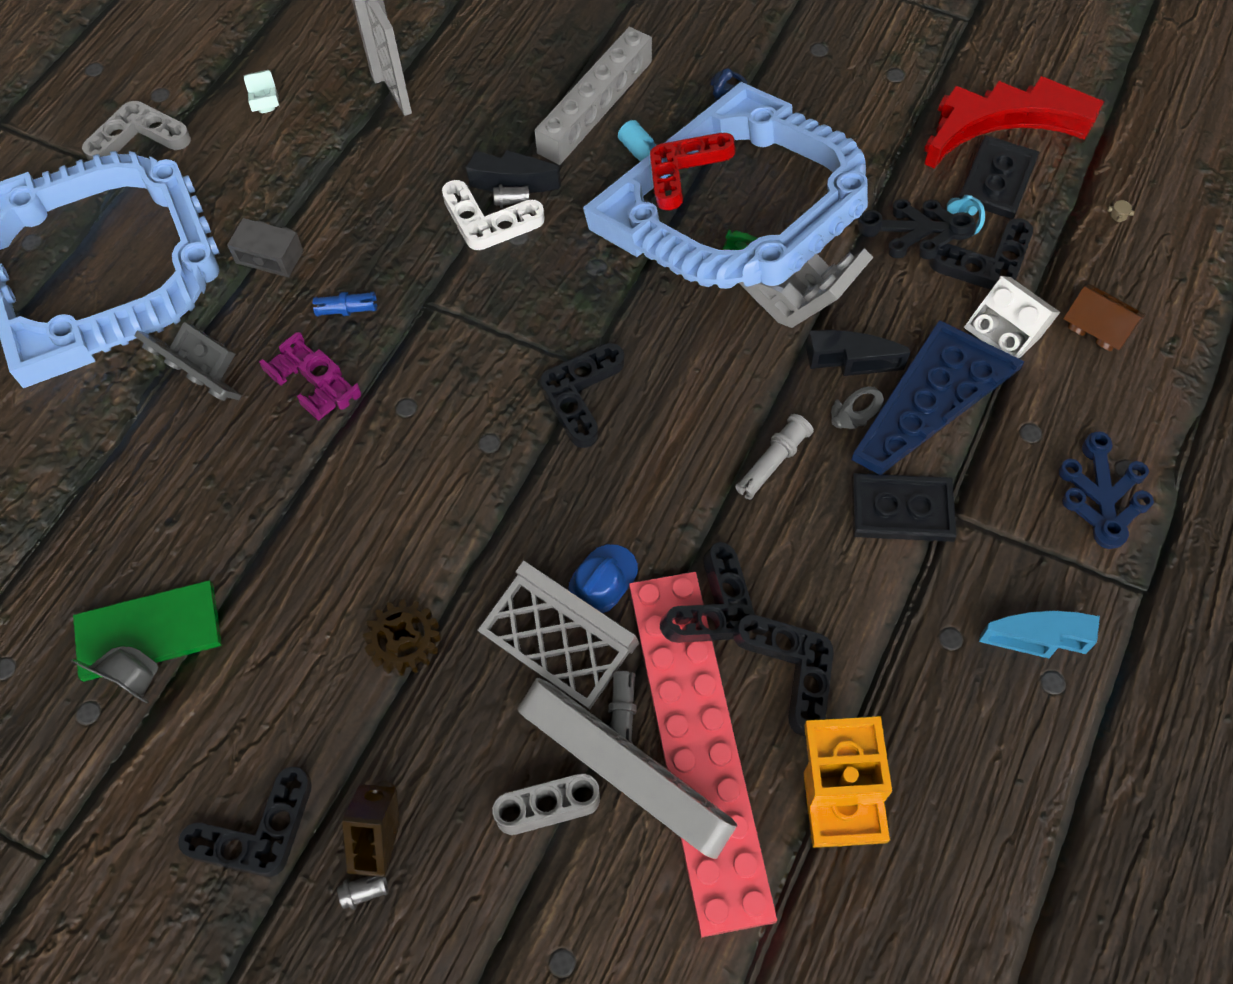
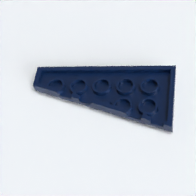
(937, 387)

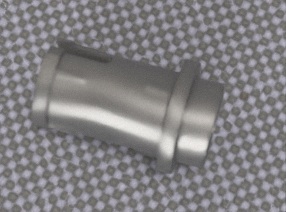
(510, 195)
(361, 890)

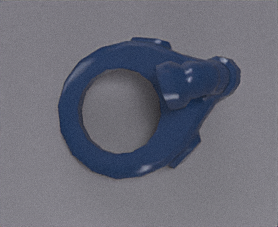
(719, 83)

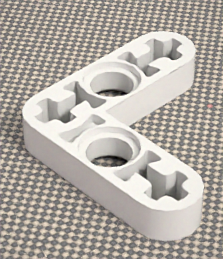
(481, 224)

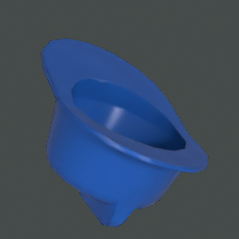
(604, 576)

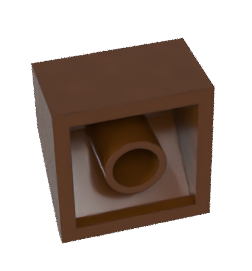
(1103, 317)

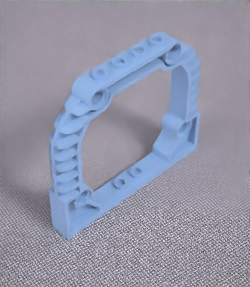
(764, 119)
(49, 349)

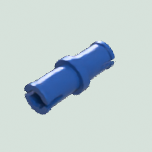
(344, 304)

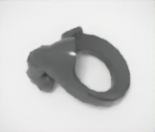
(845, 417)

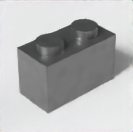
(265, 247)

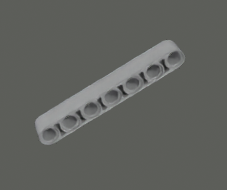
(628, 768)

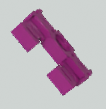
(306, 360)

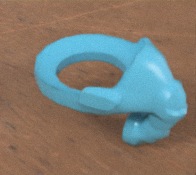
(969, 205)

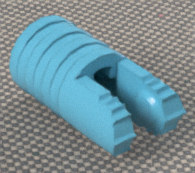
(636, 139)

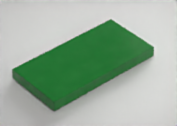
(157, 625)

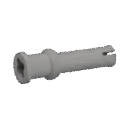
(782, 446)

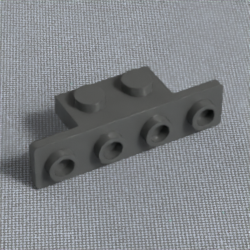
(196, 354)

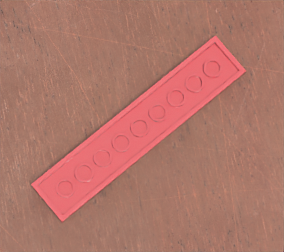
(703, 753)

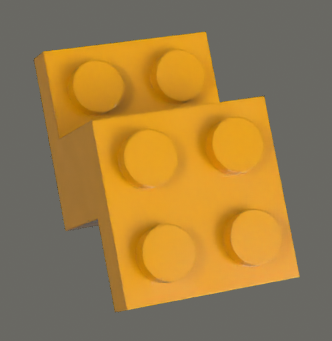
(847, 781)

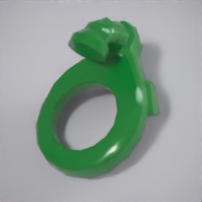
(737, 240)

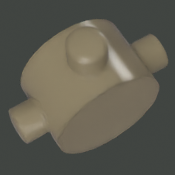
(1120, 210)

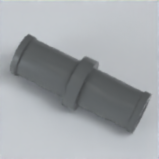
(622, 704)

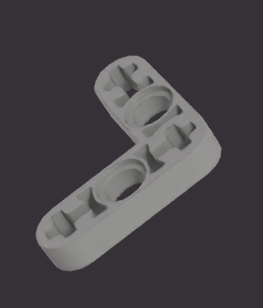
(136, 118)

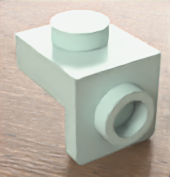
(261, 91)

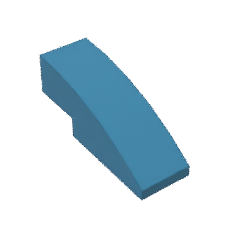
(1043, 632)

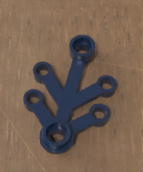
(1104, 493)

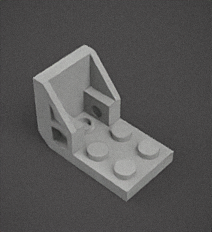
(809, 288)

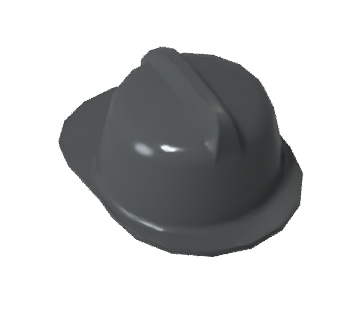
(125, 667)

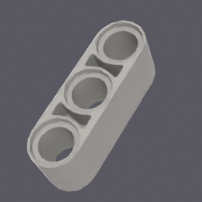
(528, 799)

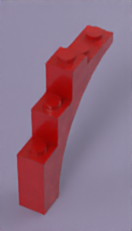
(1006, 107)

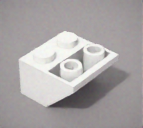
(1011, 318)

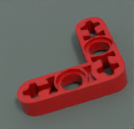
(711, 149)

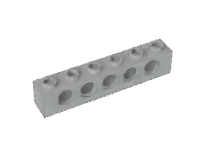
(593, 95)

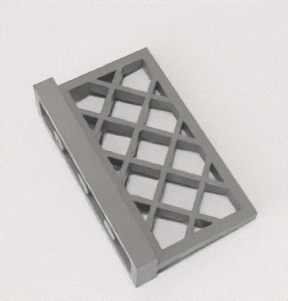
(381, 49)
(575, 609)

